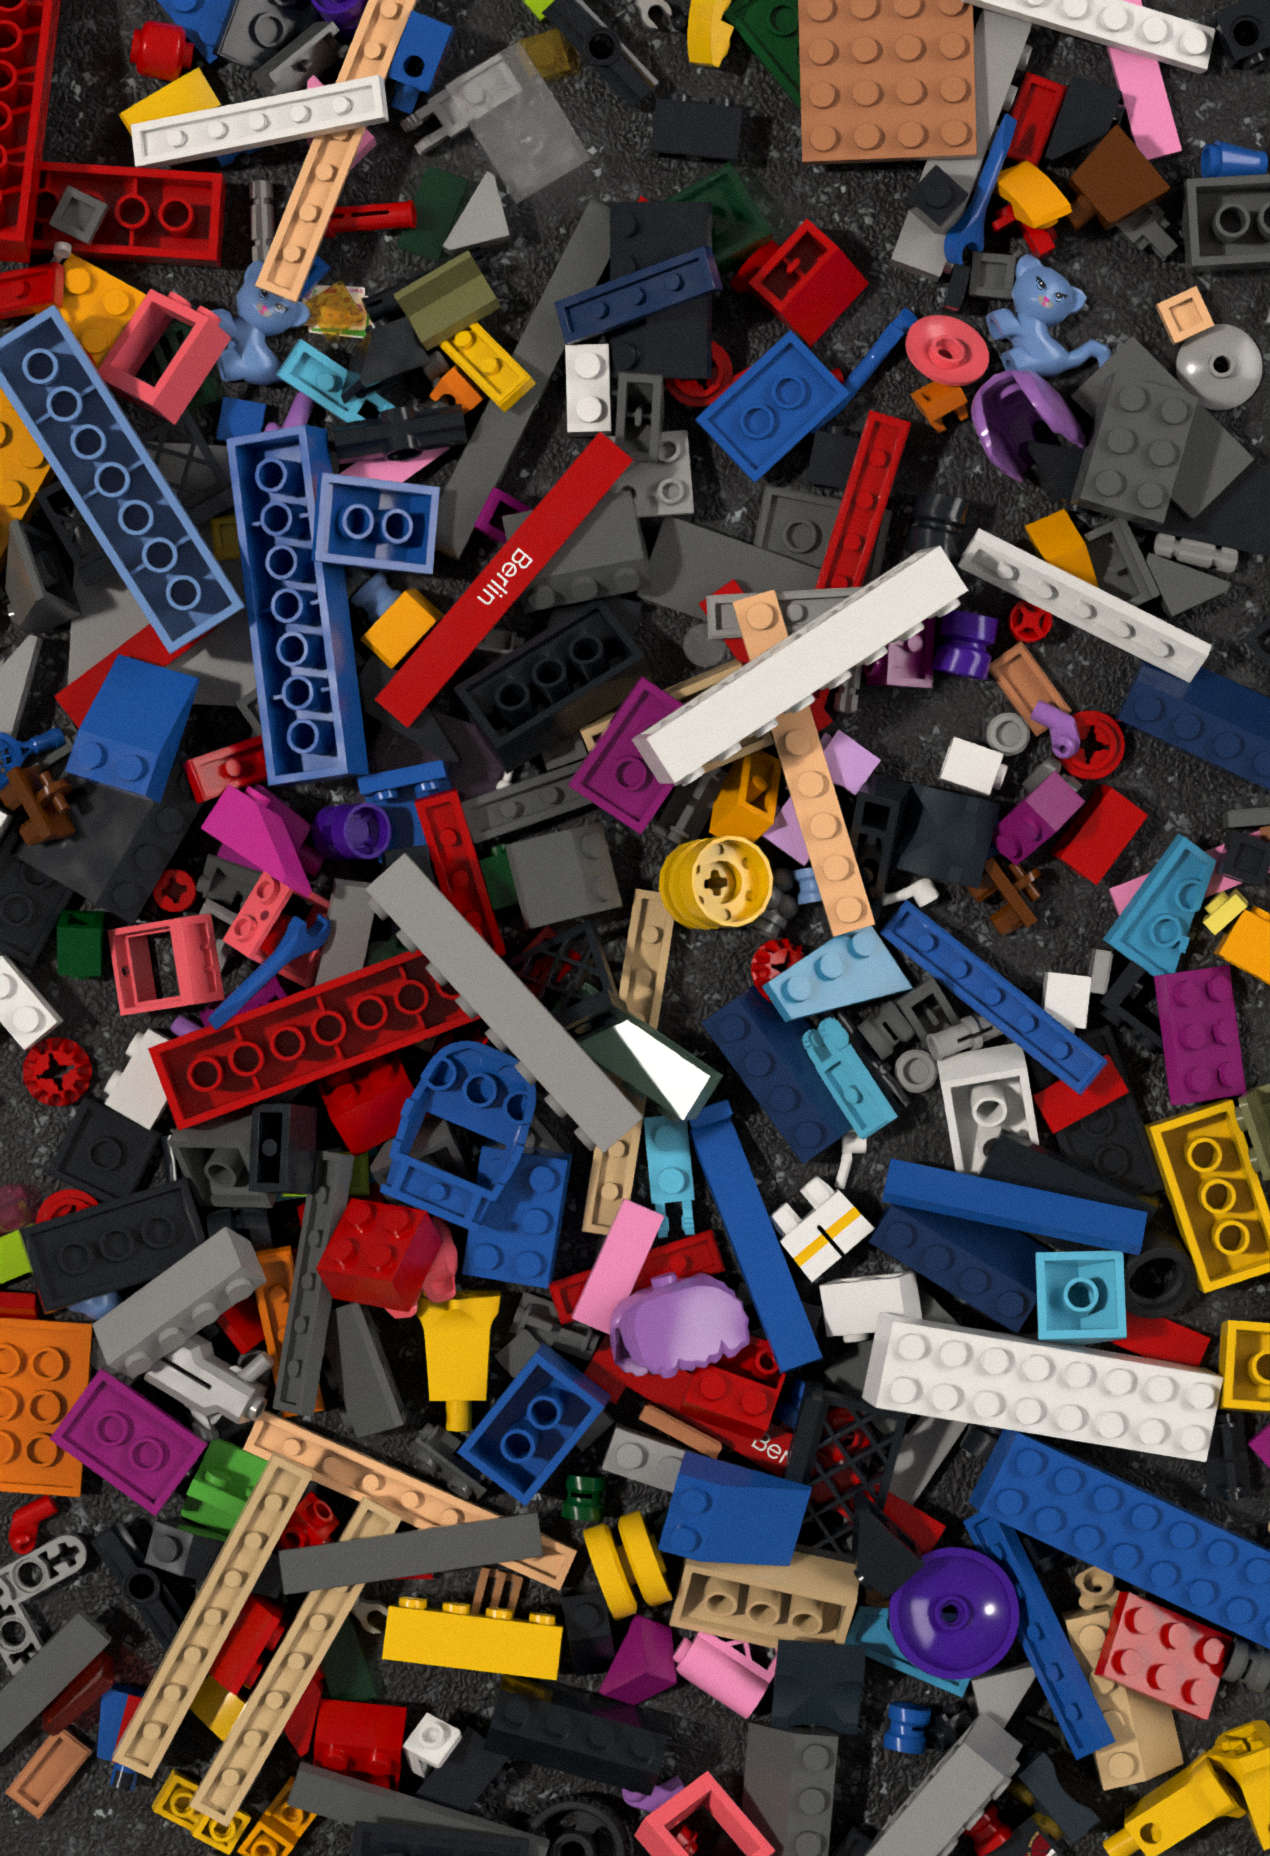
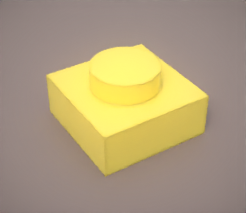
(1223, 909)

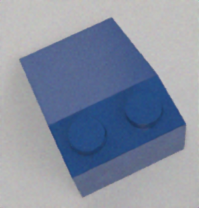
(375, 524)
(134, 729)
(733, 1514)

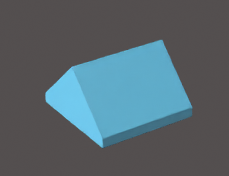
(1080, 1297)

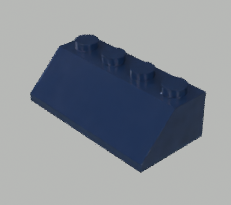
(1202, 719)
(778, 1071)
(969, 1258)

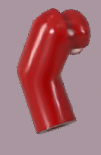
(26, 1523)

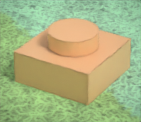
(1184, 315)

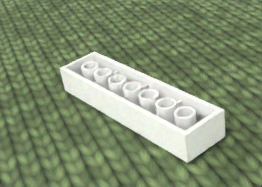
(799, 665)
(1042, 1387)

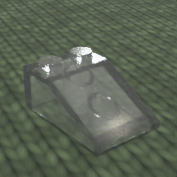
(517, 122)

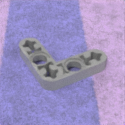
(16, 1591)

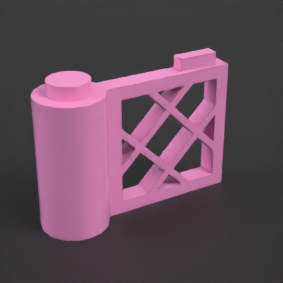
(724, 1671)

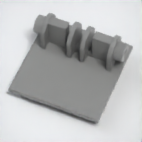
(664, 485)

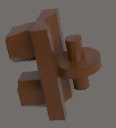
(43, 802)
(1015, 912)

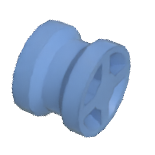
(375, 597)
(807, 886)

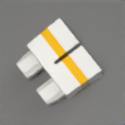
(833, 1214)

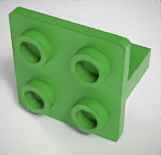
(222, 1485)

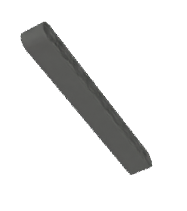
(539, 355)

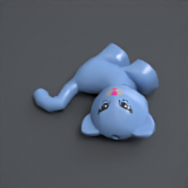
(1040, 302)
(257, 317)

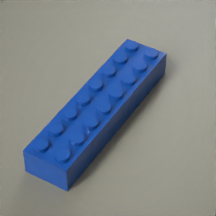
(295, 611)
(1127, 1532)

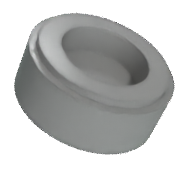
(1008, 734)
(915, 1070)

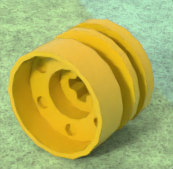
(736, 878)

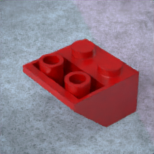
(807, 283)
(368, 1100)
(736, 1391)
(256, 1627)
(361, 1741)

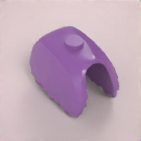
(1006, 415)
(677, 1325)

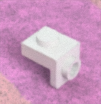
(430, 1744)

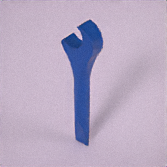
(970, 227)
(879, 351)
(294, 944)

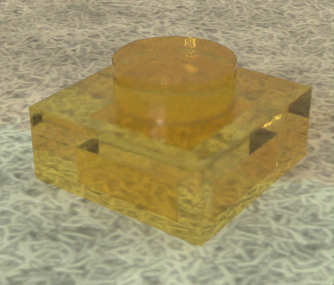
(547, 54)
(334, 310)

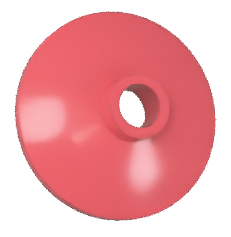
(947, 350)

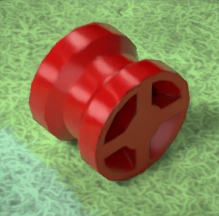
(1033, 618)
(181, 889)
(989, 1831)

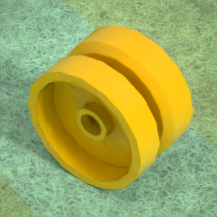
(629, 1564)

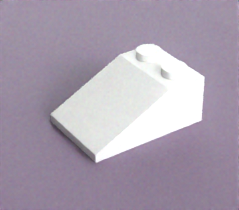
(980, 1097)

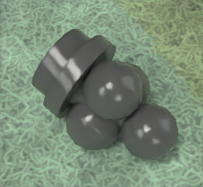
(779, 908)

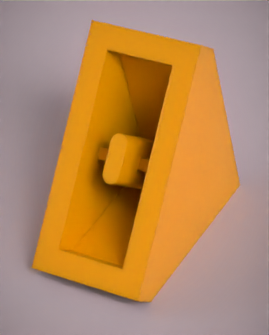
(1061, 545)
(402, 627)

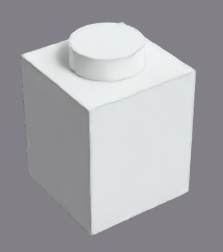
(973, 767)
(1066, 999)

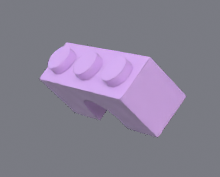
(849, 769)

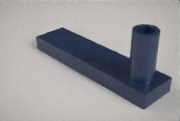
(638, 295)

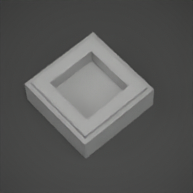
(1100, 970)

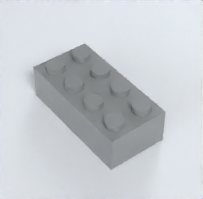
(951, 1794)

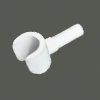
(922, 891)
(850, 1144)

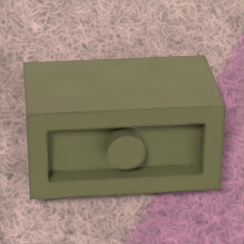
(447, 300)

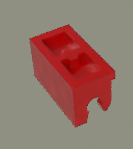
(1098, 833)

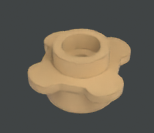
(1091, 1579)

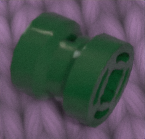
(582, 1505)

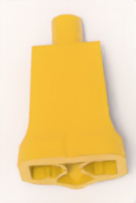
(458, 1351)
(1246, 1757)
(1176, 1810)

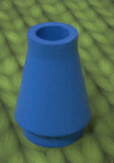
(1231, 160)

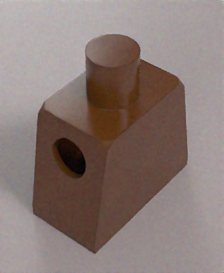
(1114, 183)

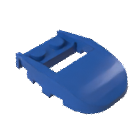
(476, 1091)

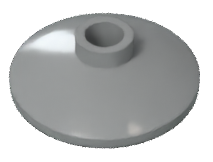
(1216, 389)

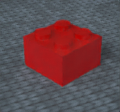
(379, 1254)

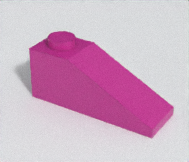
(258, 835)

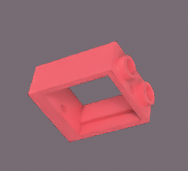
(185, 370)
(258, 918)
(194, 961)
(705, 1791)

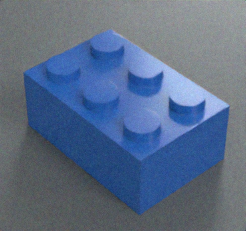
(525, 1223)
(534, 1424)

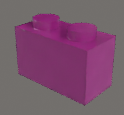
(1035, 818)

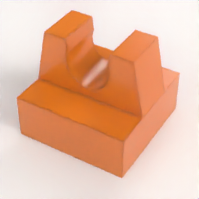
(460, 387)
(939, 399)

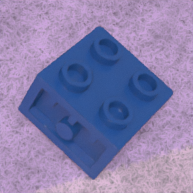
(396, 794)

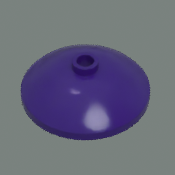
(984, 1618)

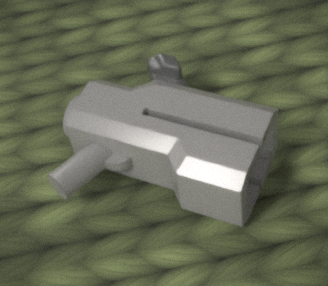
(211, 1385)

